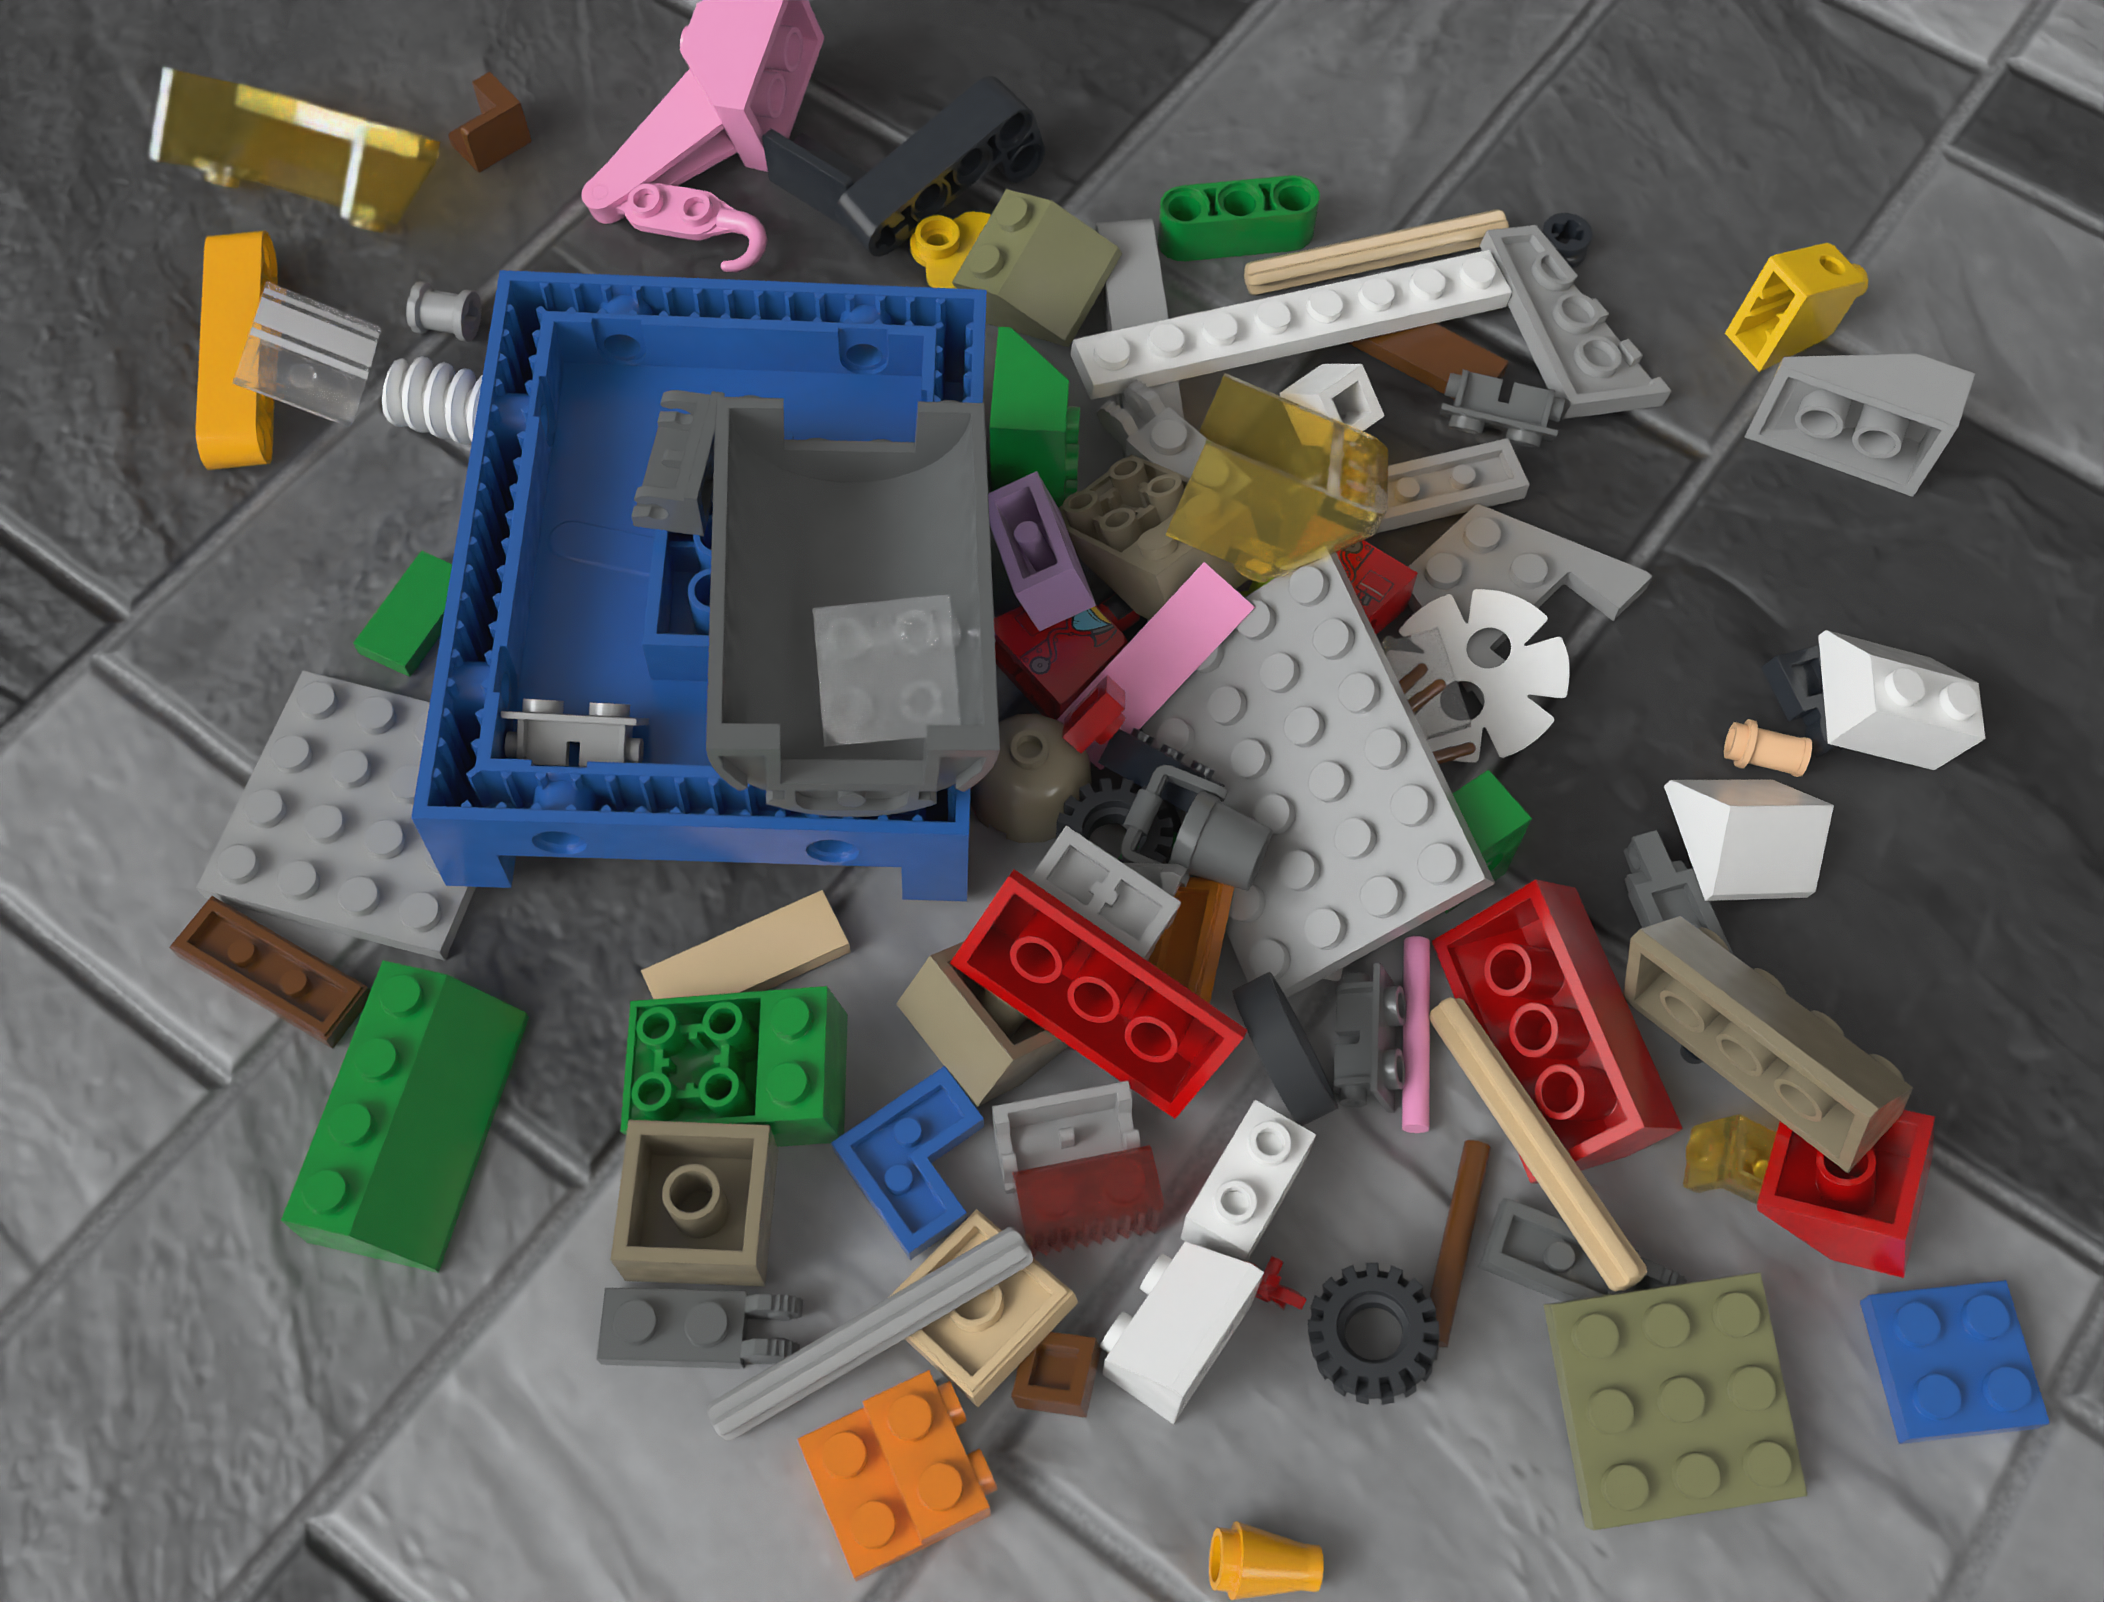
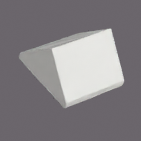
(1751, 837)

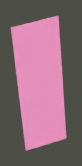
(1170, 648)

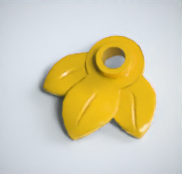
(944, 245)

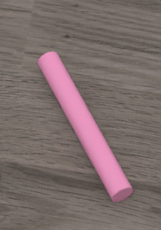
(1416, 1035)

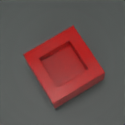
(1096, 716)

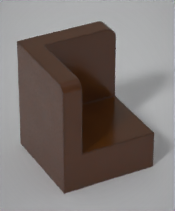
(496, 131)

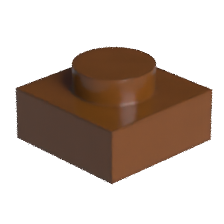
(1058, 1375)

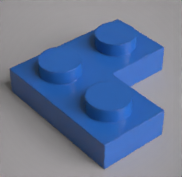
(894, 1156)

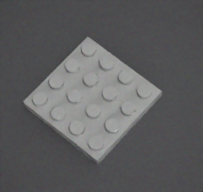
(331, 825)

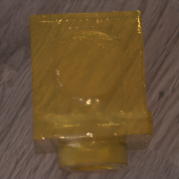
(1729, 1156)

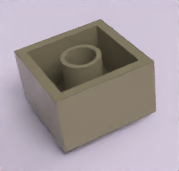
(695, 1203)

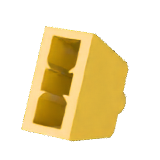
(1795, 303)

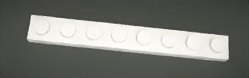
(1289, 324)

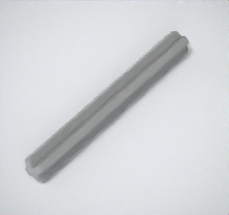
(869, 1333)

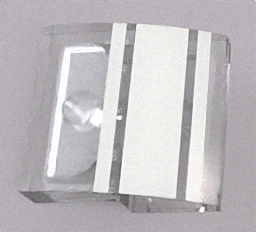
(307, 355)

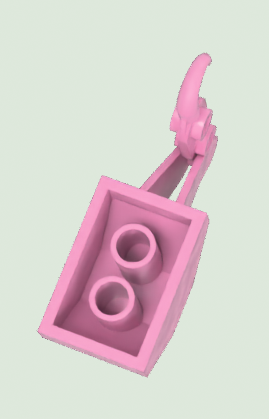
(742, 80)

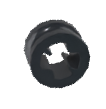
(1572, 228)

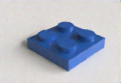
(1953, 1362)

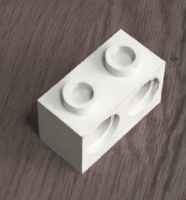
(1248, 1183)

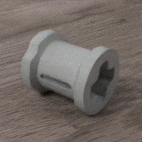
(444, 311)

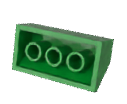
(406, 1119)

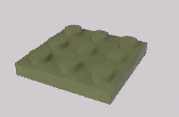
(1674, 1401)

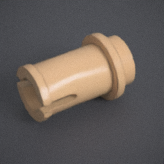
(1767, 748)

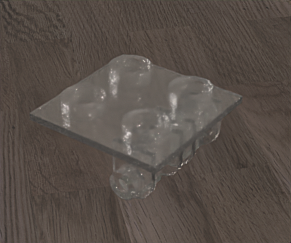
(886, 669)

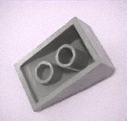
(1864, 414)

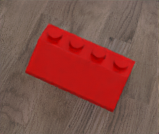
(1097, 995)
(1560, 1021)

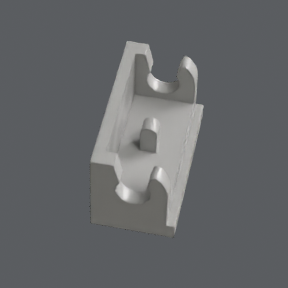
(1106, 892)
(1063, 1128)

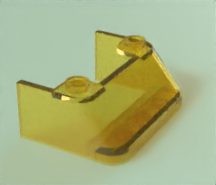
(290, 145)
(1279, 484)

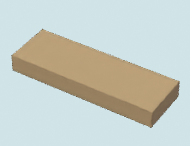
(754, 954)

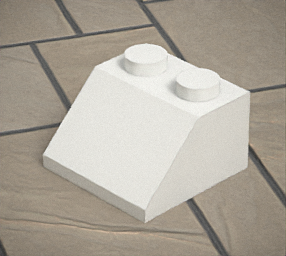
(1897, 703)
(1179, 1327)

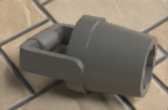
(1213, 838)

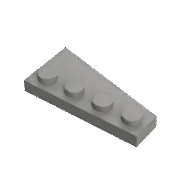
(1569, 330)

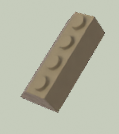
(1763, 1040)

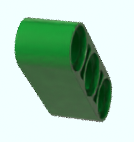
(1237, 218)

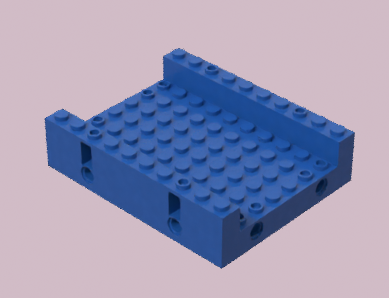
(584, 607)

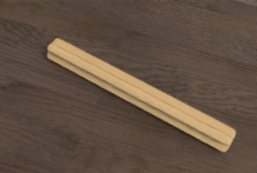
(1371, 252)
(1538, 1146)

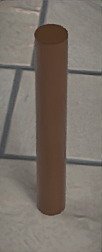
(1458, 1234)

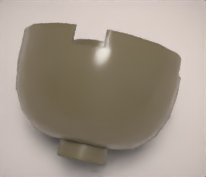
(1030, 779)

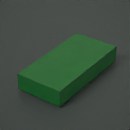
(408, 617)

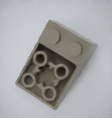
(1122, 537)

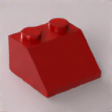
(1856, 1215)

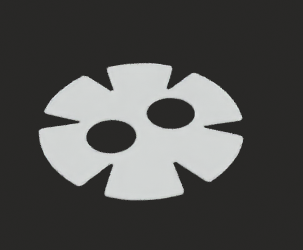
(1531, 669)

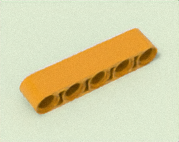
(232, 421)

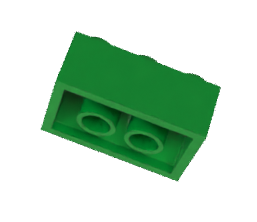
(1032, 420)

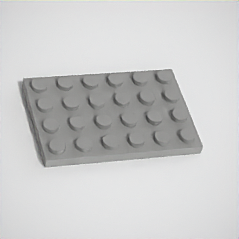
(1331, 759)

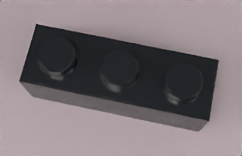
(1137, 759)

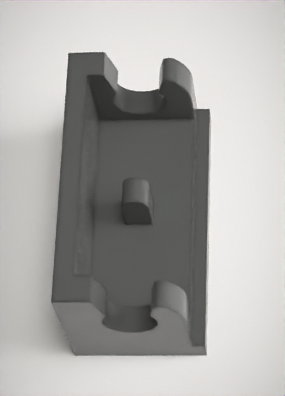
(680, 467)

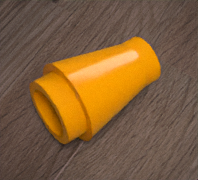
(1261, 1563)

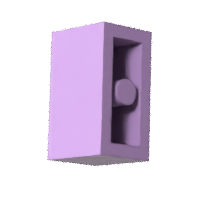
(1038, 552)

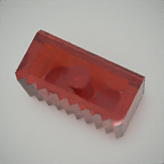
(1088, 1200)

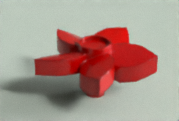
(1271, 1289)

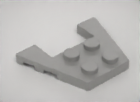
(1522, 560)

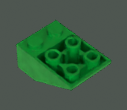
(740, 1062)

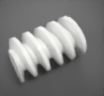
(432, 398)

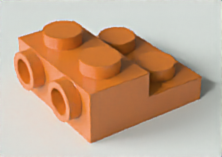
(898, 1474)

